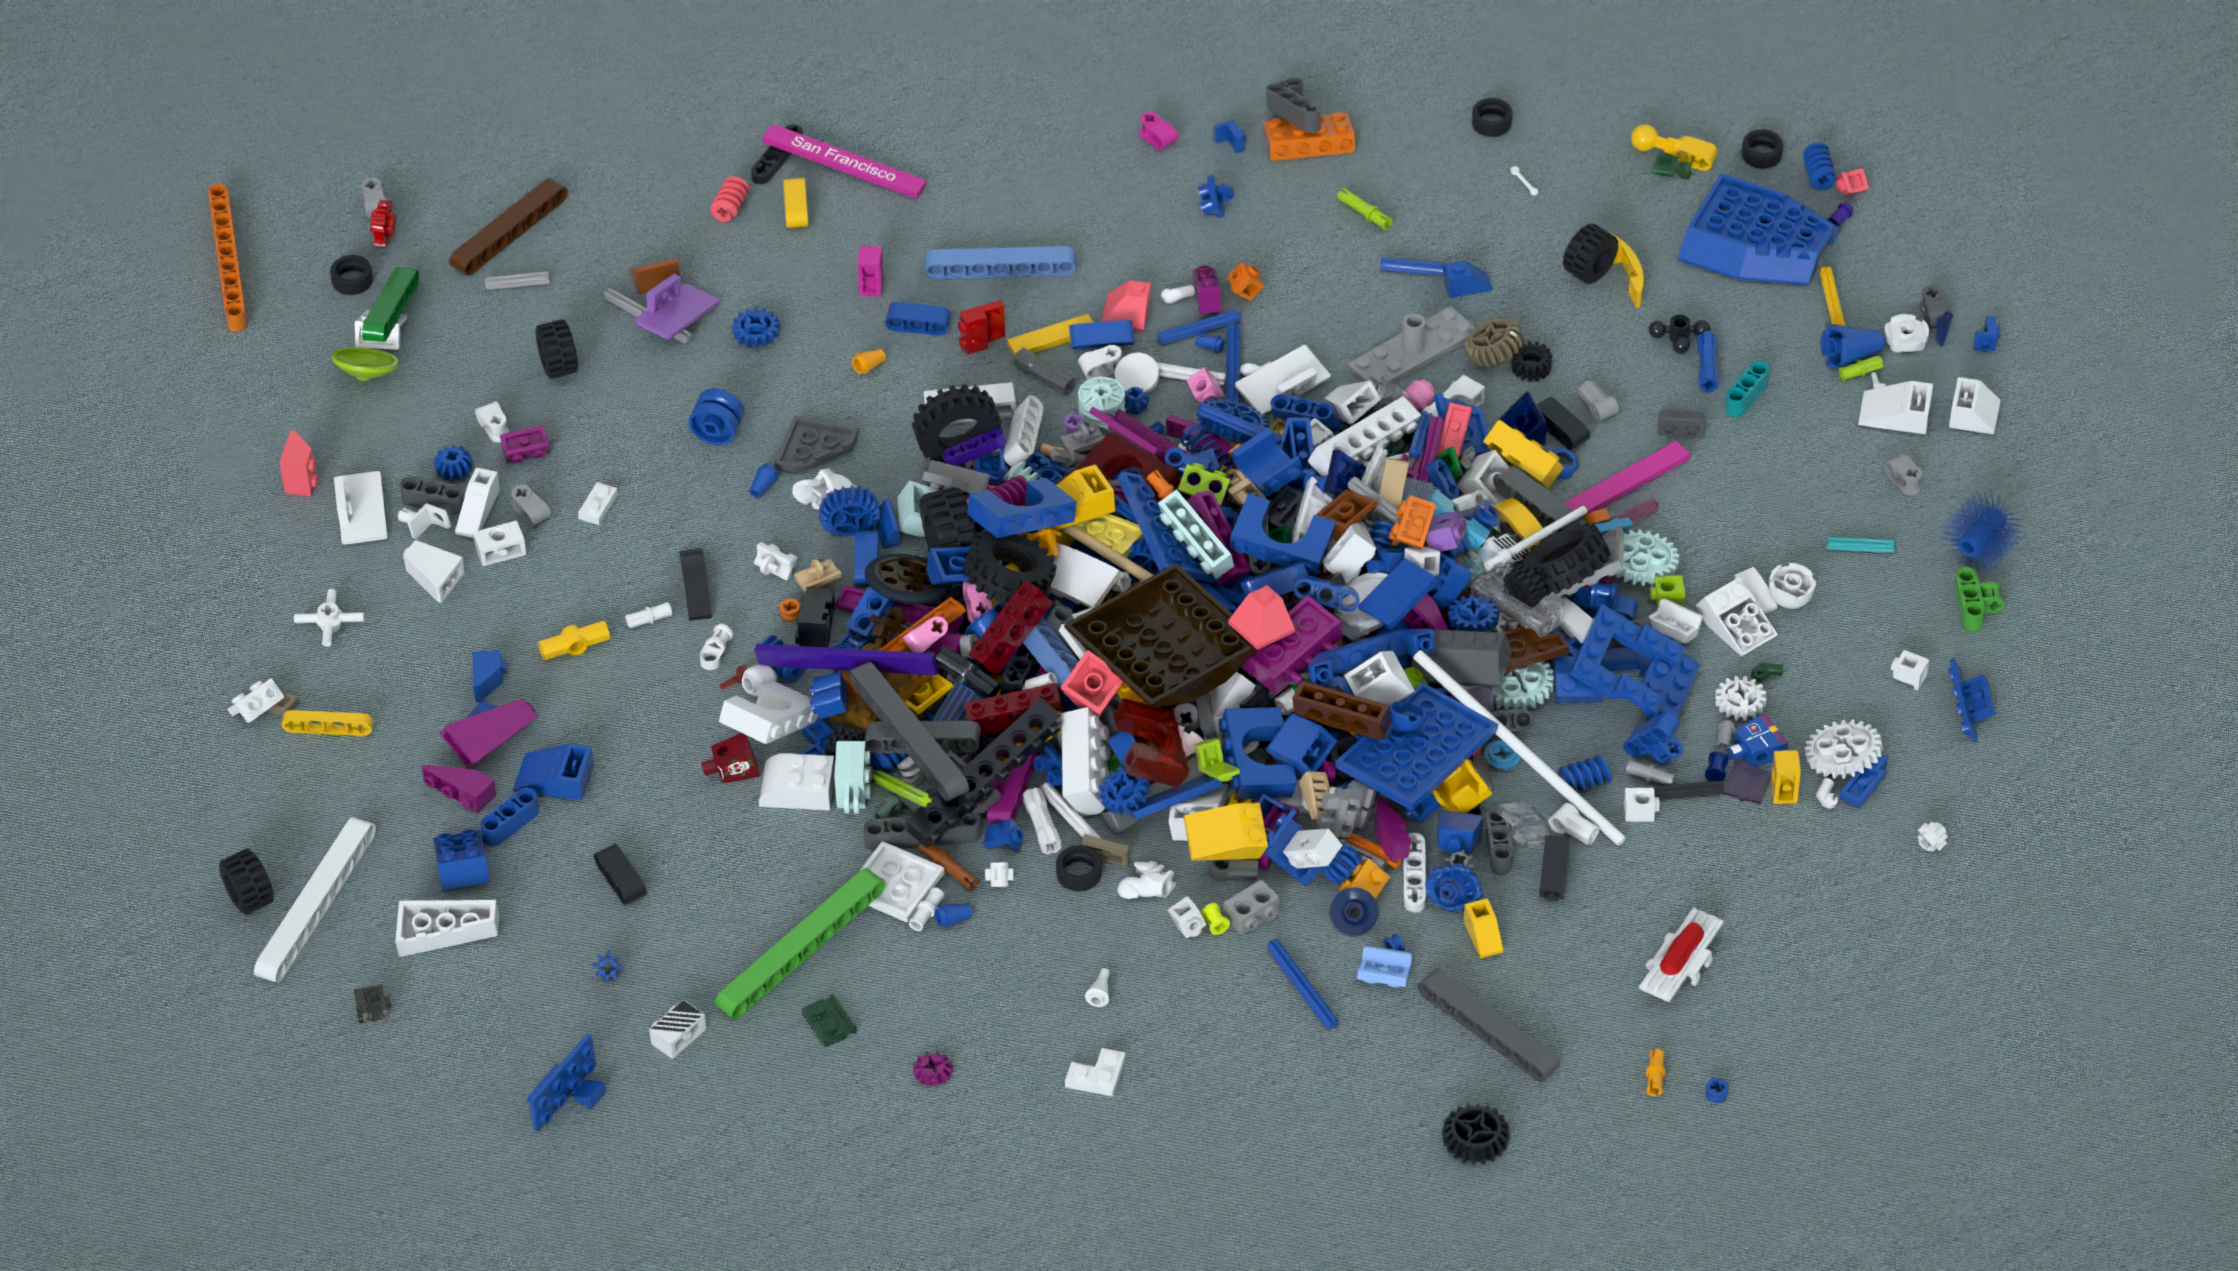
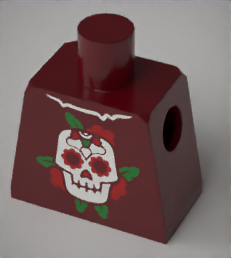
(732, 760)

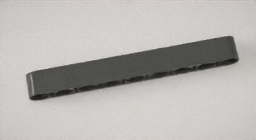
(908, 731)

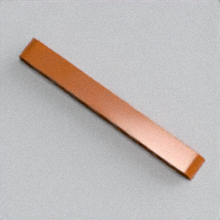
(227, 257)

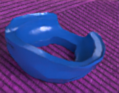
(1567, 470)

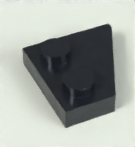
(1284, 507)

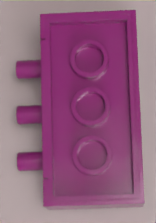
(1289, 657)

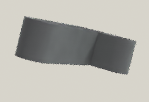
(1287, 101)

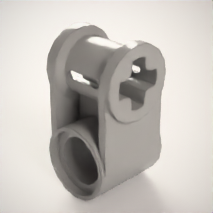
(372, 194)
(1904, 474)
(529, 505)

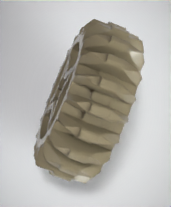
(1494, 341)

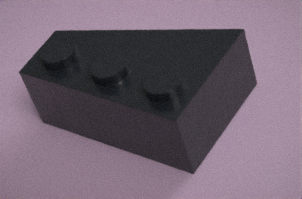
(815, 617)

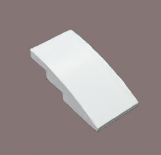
(1082, 577)

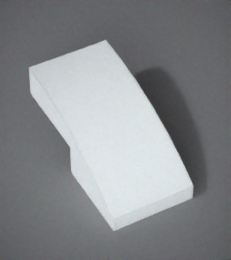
(1758, 589)

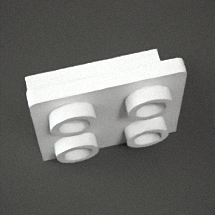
(392, 342)

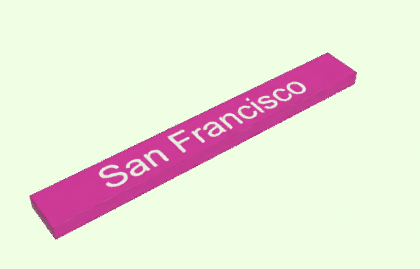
(844, 161)

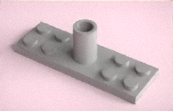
(1413, 349)

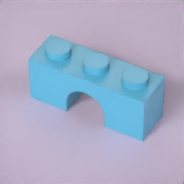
(1475, 534)

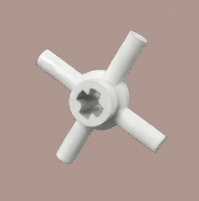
(329, 617)

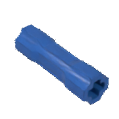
(1708, 373)

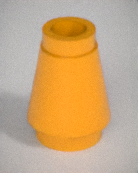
(866, 361)

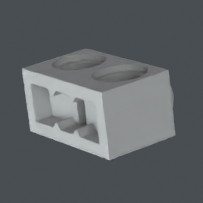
(1251, 907)

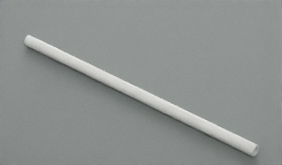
(1521, 749)

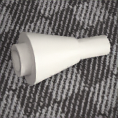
(1098, 993)

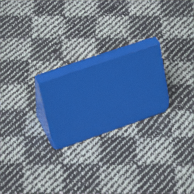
(887, 526)

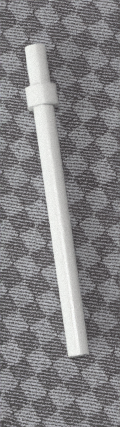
(1505, 555)

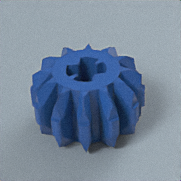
(453, 463)
(1342, 864)

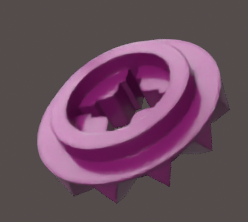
(926, 1075)

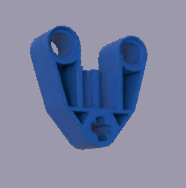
(1452, 579)

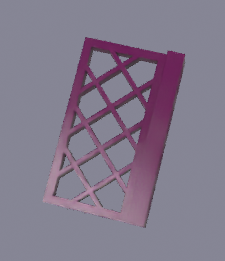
(1136, 433)

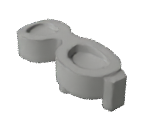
(1467, 457)

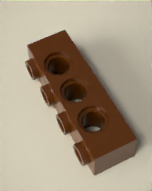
(1341, 710)

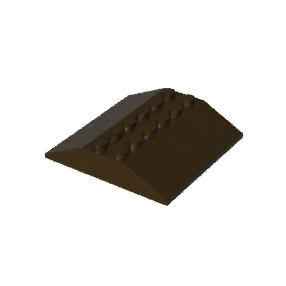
(1165, 638)

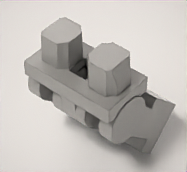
(1347, 809)

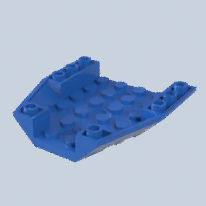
(1747, 249)

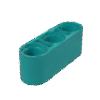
(1747, 388)

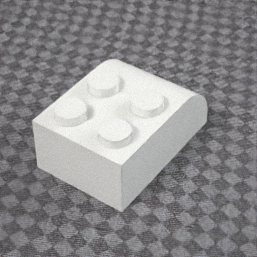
(798, 782)

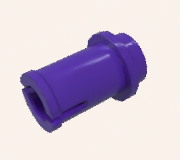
(1843, 212)

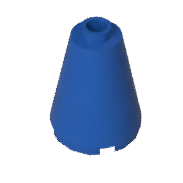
(1848, 344)

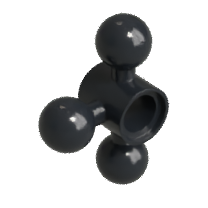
(1678, 331)

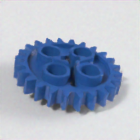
(1238, 410)

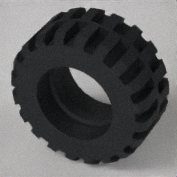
(946, 519)

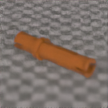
(942, 858)

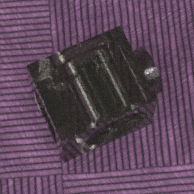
(371, 1003)

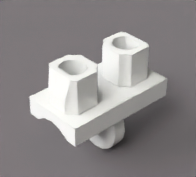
(773, 561)

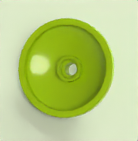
(364, 362)

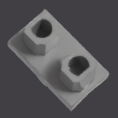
(1083, 439)

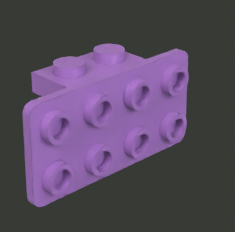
(674, 307)

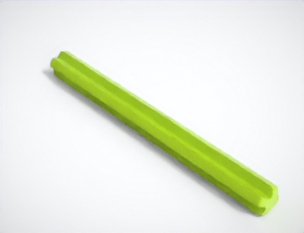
(901, 788)

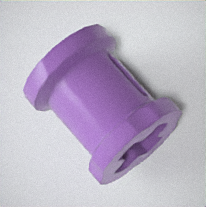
(1070, 428)

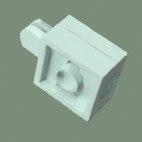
(852, 775)

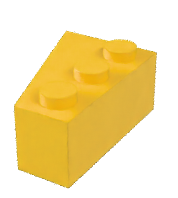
(1524, 454)

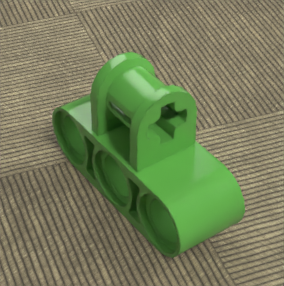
(1975, 598)

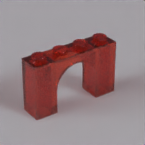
(1115, 454)
(1162, 764)

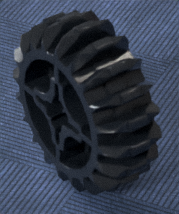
(1475, 1134)

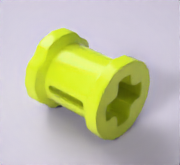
(1215, 919)

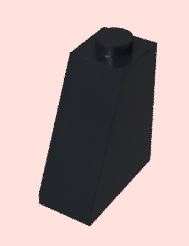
(1554, 867)

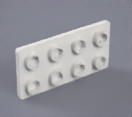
(1288, 375)
(360, 507)

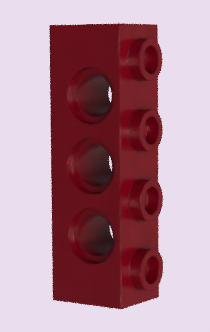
(1010, 628)
(1001, 711)

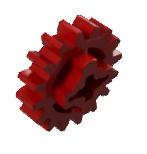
(383, 223)

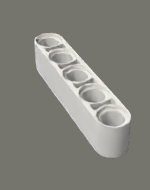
(1023, 431)

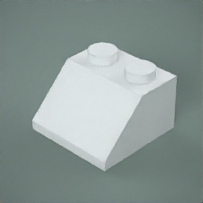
(1482, 474)

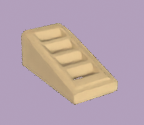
(1314, 782)

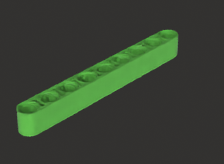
(800, 943)

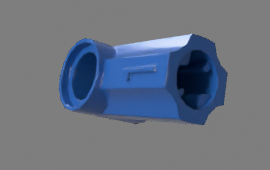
(1185, 459)

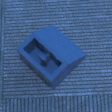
(1301, 744)

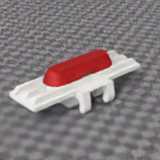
(1681, 955)

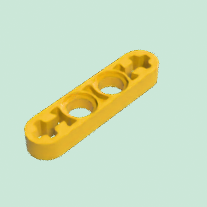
(300, 722)

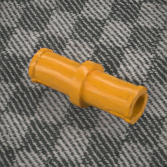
(1655, 1072)

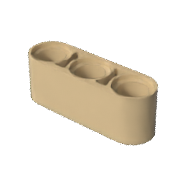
(1393, 481)

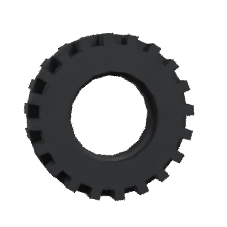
(950, 407)
(1568, 556)
(997, 579)

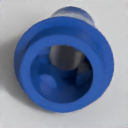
(764, 478)
(952, 913)

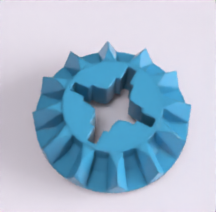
(1492, 756)

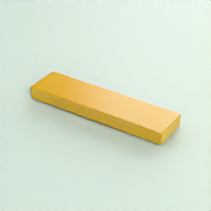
(1046, 337)

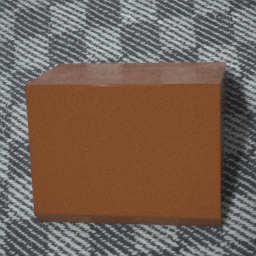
(653, 274)
(1347, 510)

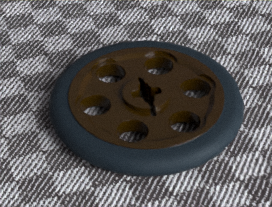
(903, 579)

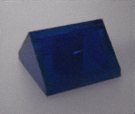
(1526, 418)

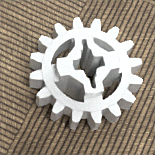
(1740, 698)

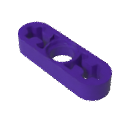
(975, 447)

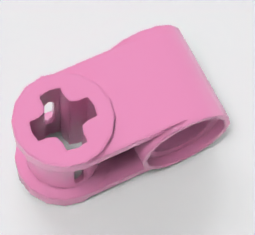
(975, 601)
(922, 636)

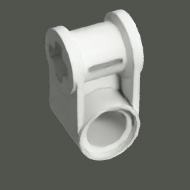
(1099, 362)
(492, 420)

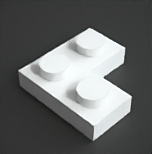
(1098, 1079)

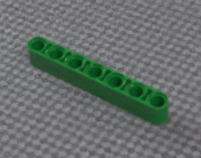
(390, 304)

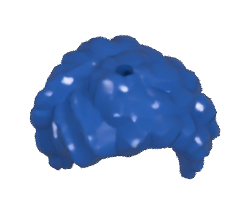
(1457, 882)

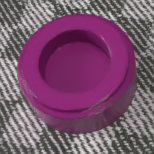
(1329, 768)

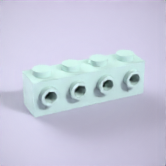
(1196, 535)

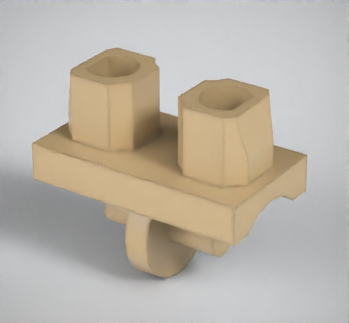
(1240, 488)
(818, 575)

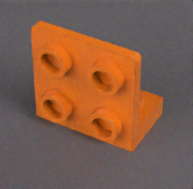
(1413, 522)

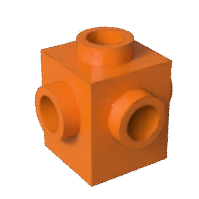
(1245, 281)

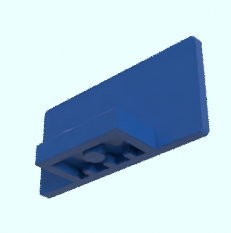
(561, 1082)

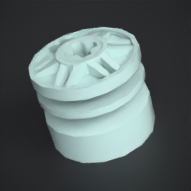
(1102, 394)

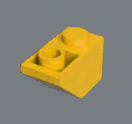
(1483, 928)

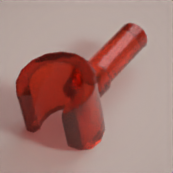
(738, 678)

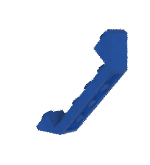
(1352, 655)

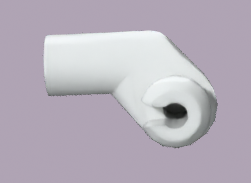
(1176, 294)

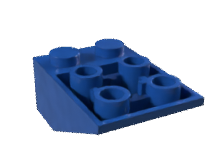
(557, 771)
(461, 859)

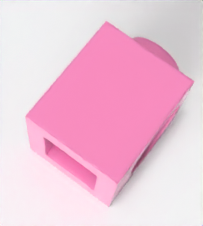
(1204, 386)

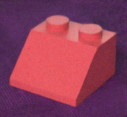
(298, 466)

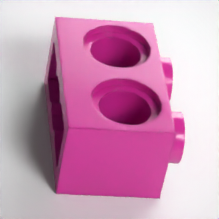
(870, 271)

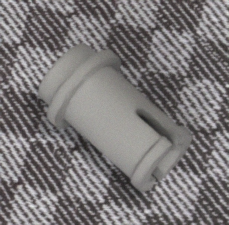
(1726, 731)

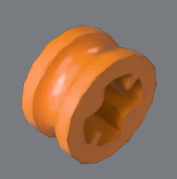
(786, 605)

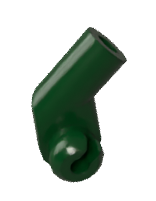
(1764, 670)

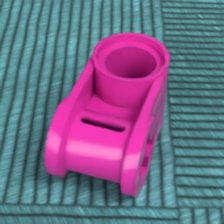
(1157, 131)

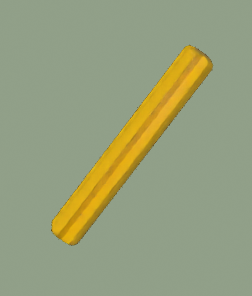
(1831, 296)

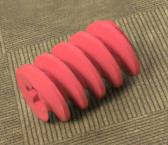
(729, 199)

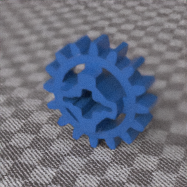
(756, 327)
(1473, 614)
(1125, 791)

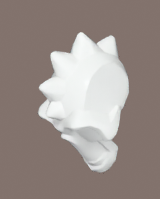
(815, 489)

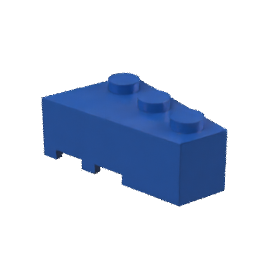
(1298, 442)

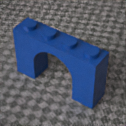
(1047, 508)
(1251, 539)
(1250, 725)

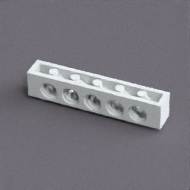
(1363, 437)

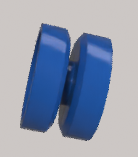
(716, 416)

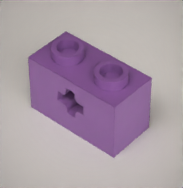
(1446, 531)

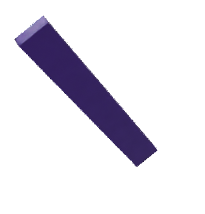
(845, 659)

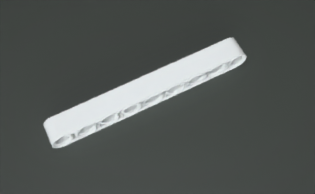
(314, 900)

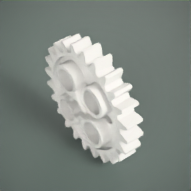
(1843, 749)

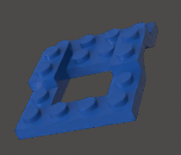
(1665, 678)

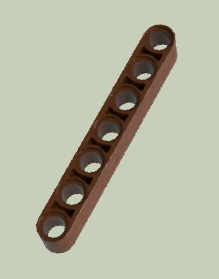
(508, 226)

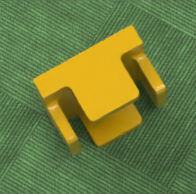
(1462, 789)

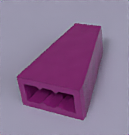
(485, 732)

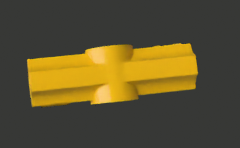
(573, 640)

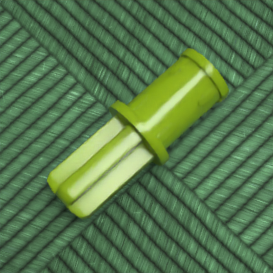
(1860, 368)

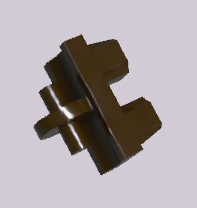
(888, 624)

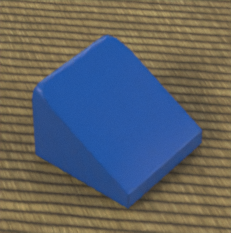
(589, 1092)

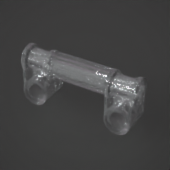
(1543, 617)

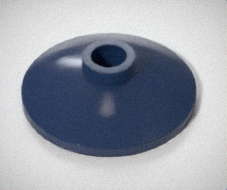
(1344, 903)

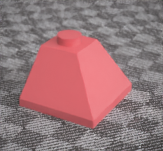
(1129, 302)
(1262, 618)
(1092, 684)

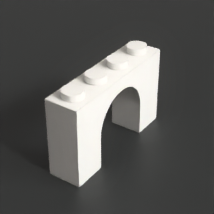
(775, 714)

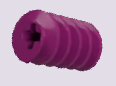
(1012, 491)

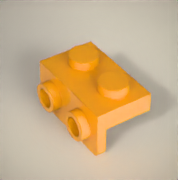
(1368, 877)

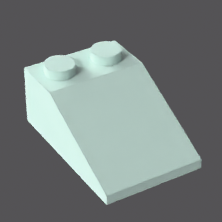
(908, 508)

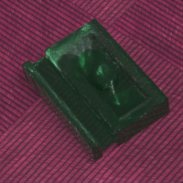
(828, 1020)

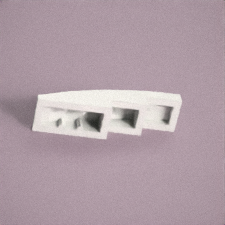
(1575, 621)

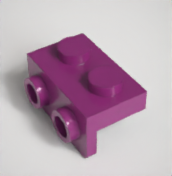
(525, 444)

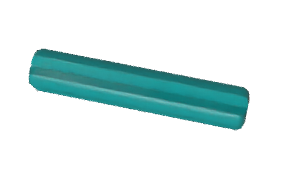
(1860, 544)

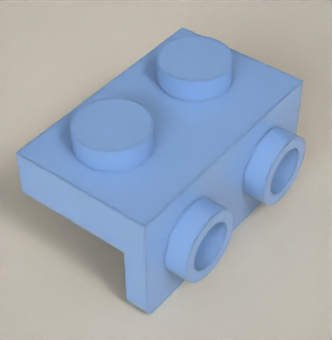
(1385, 966)

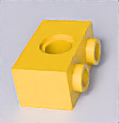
(1785, 777)

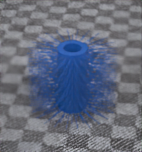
(1982, 531)

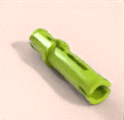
(1370, 212)

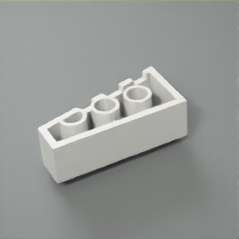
(443, 923)

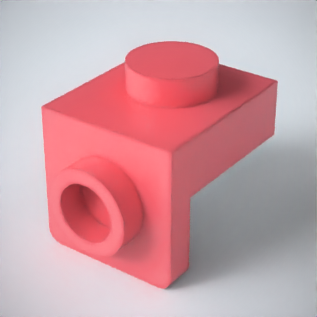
(1851, 182)

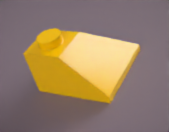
(928, 695)

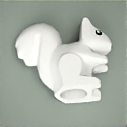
(1151, 883)

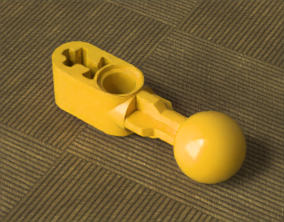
(1688, 149)

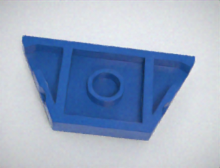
(1476, 428)

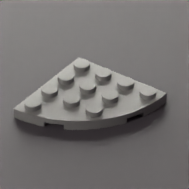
(1615, 542)

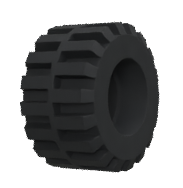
(1590, 253)
(556, 348)
(246, 881)

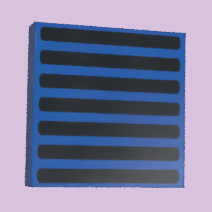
(953, 706)

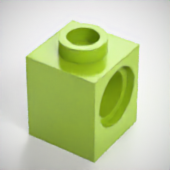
(1669, 588)

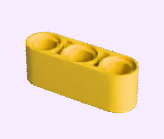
(795, 202)

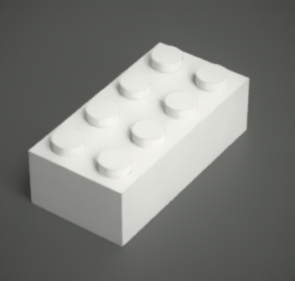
(1084, 760)

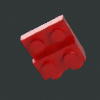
(981, 325)

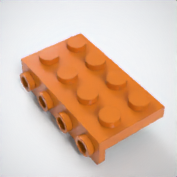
(1291, 142)

